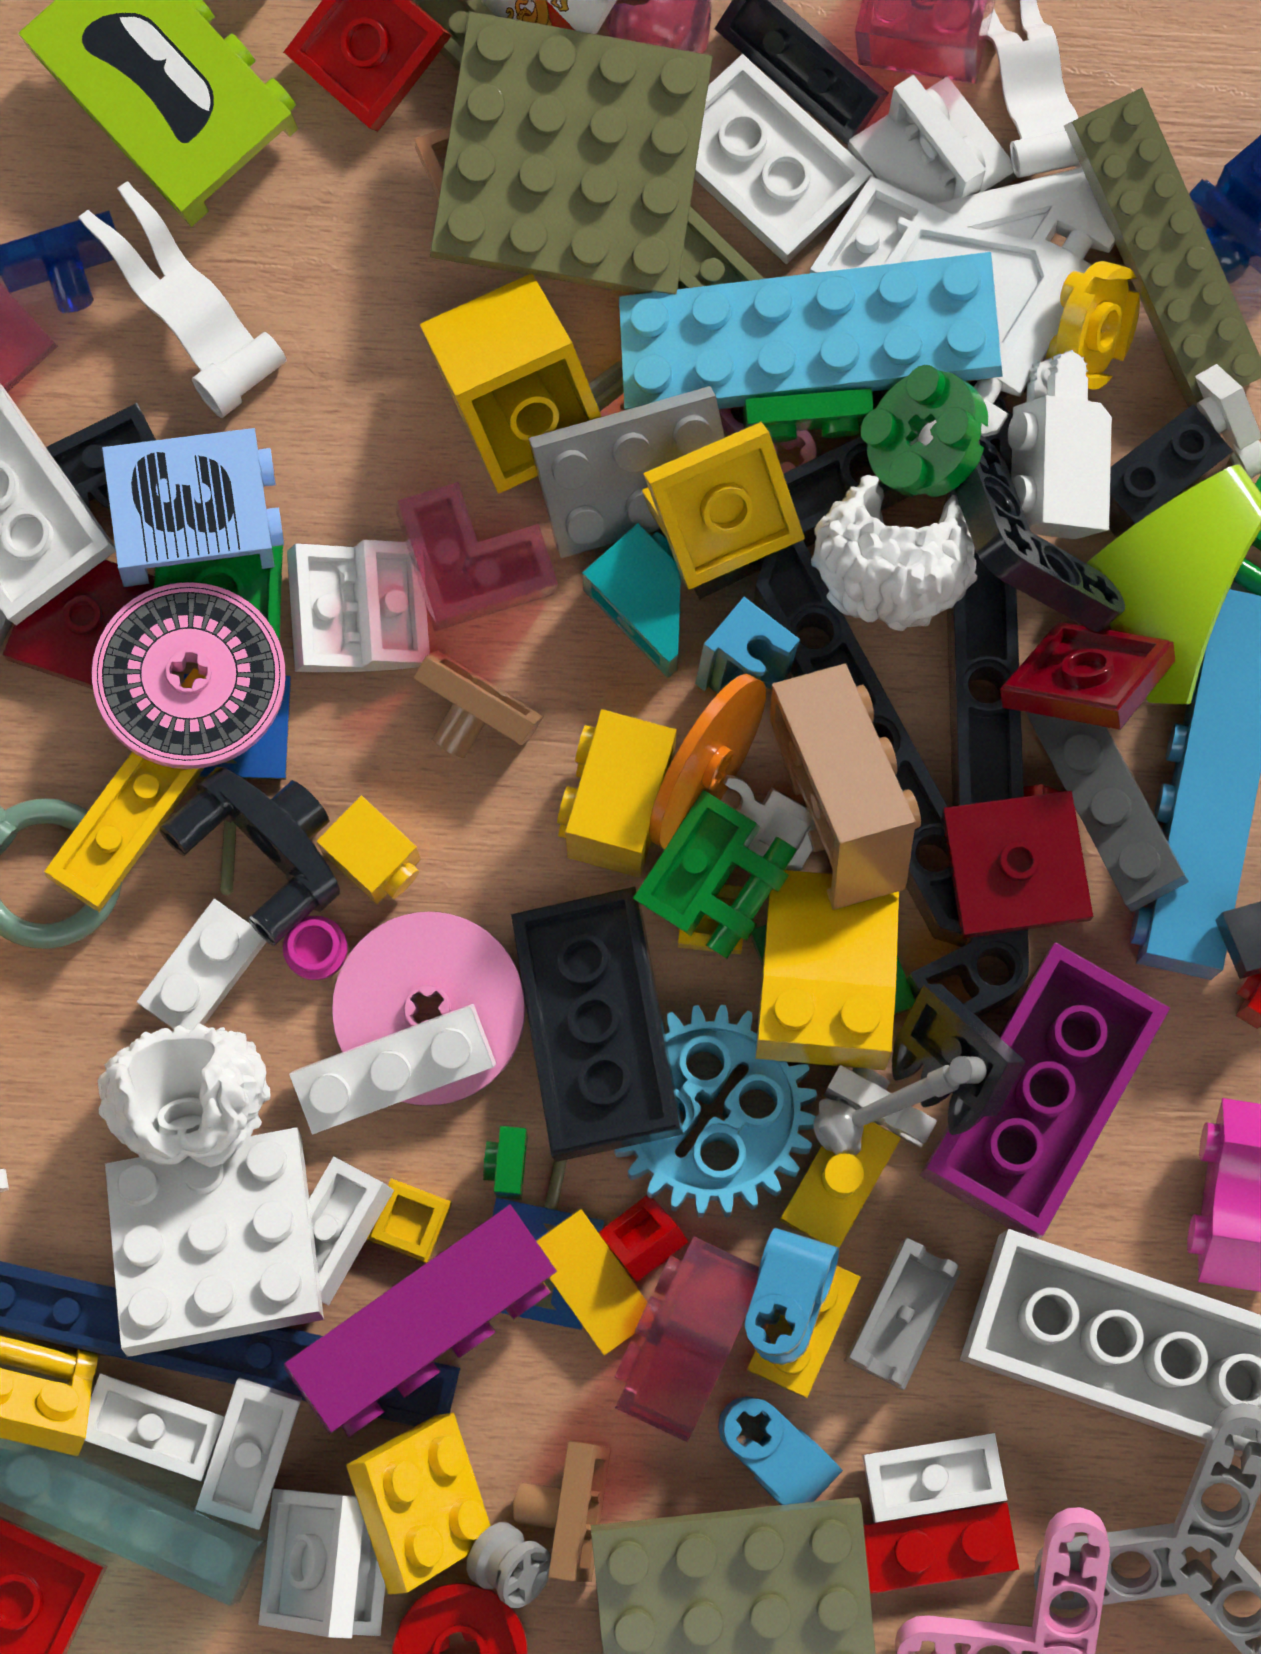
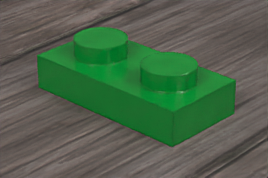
(833, 412)

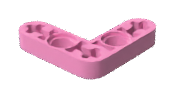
(1048, 1632)

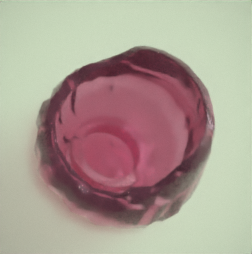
(663, 23)

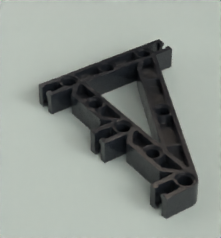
(983, 735)

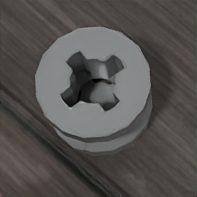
(509, 1564)

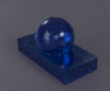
(1229, 229)

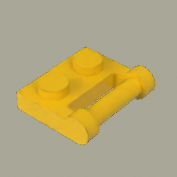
(44, 1410)

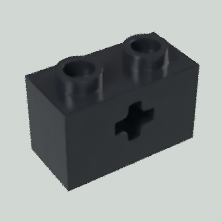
(1164, 467)

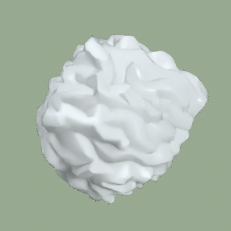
(892, 570)
(184, 1094)

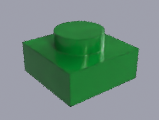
(506, 1162)

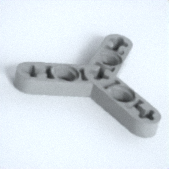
(1194, 1527)

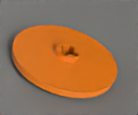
(708, 754)

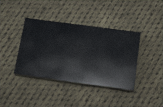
(596, 1025)

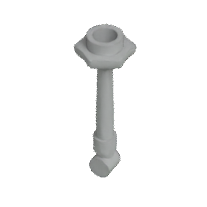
(841, 1126)

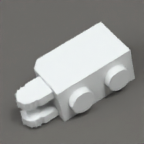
(1061, 451)

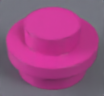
(315, 948)

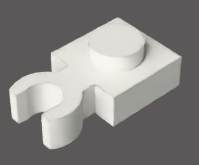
(1230, 413)
(776, 817)
(866, 1086)

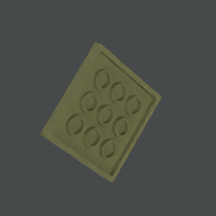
(571, 156)
(736, 1582)

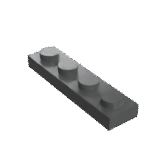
(1111, 809)

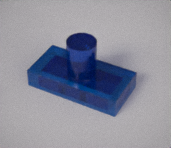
(56, 257)

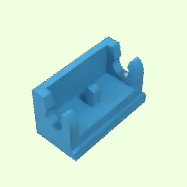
(746, 644)

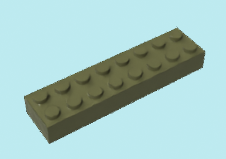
(1163, 243)

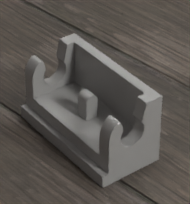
(903, 1314)

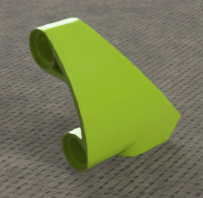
(1180, 569)

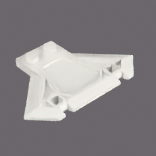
(1011, 224)

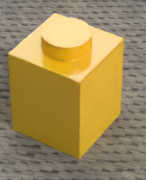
(371, 851)

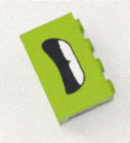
(163, 90)

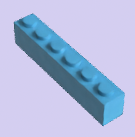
(1210, 798)

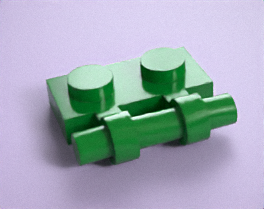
(699, 863)

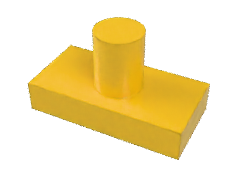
(839, 1187)

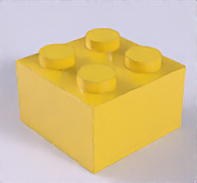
(620, 778)

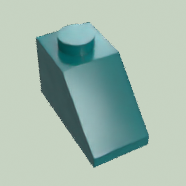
(640, 593)

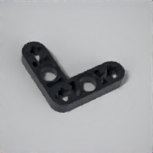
(1025, 559)

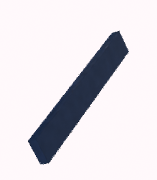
(87, 1318)

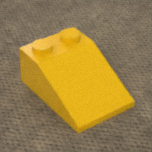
(827, 977)

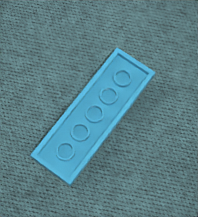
(812, 332)

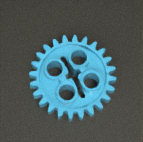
(759, 1143)

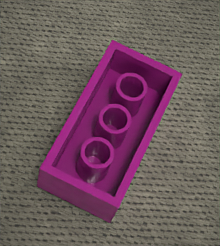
(1080, 1049)
(419, 1320)

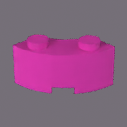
(1230, 1218)

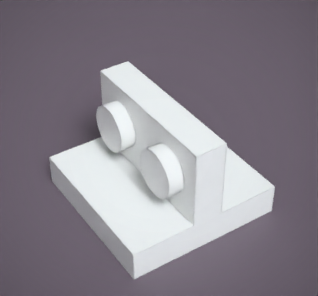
(932, 145)
(320, 1567)

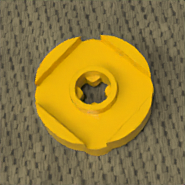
(1097, 318)

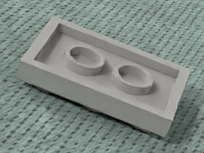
(597, 467)

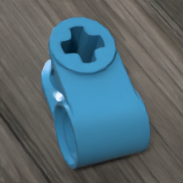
(790, 1283)
(784, 1460)

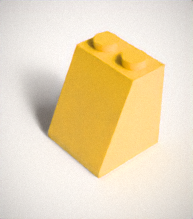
(510, 375)

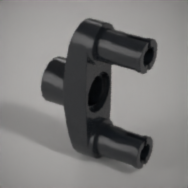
(279, 828)

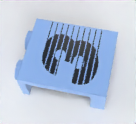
(190, 501)

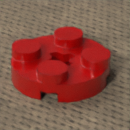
(462, 1609)

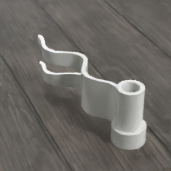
(1034, 94)
(191, 308)

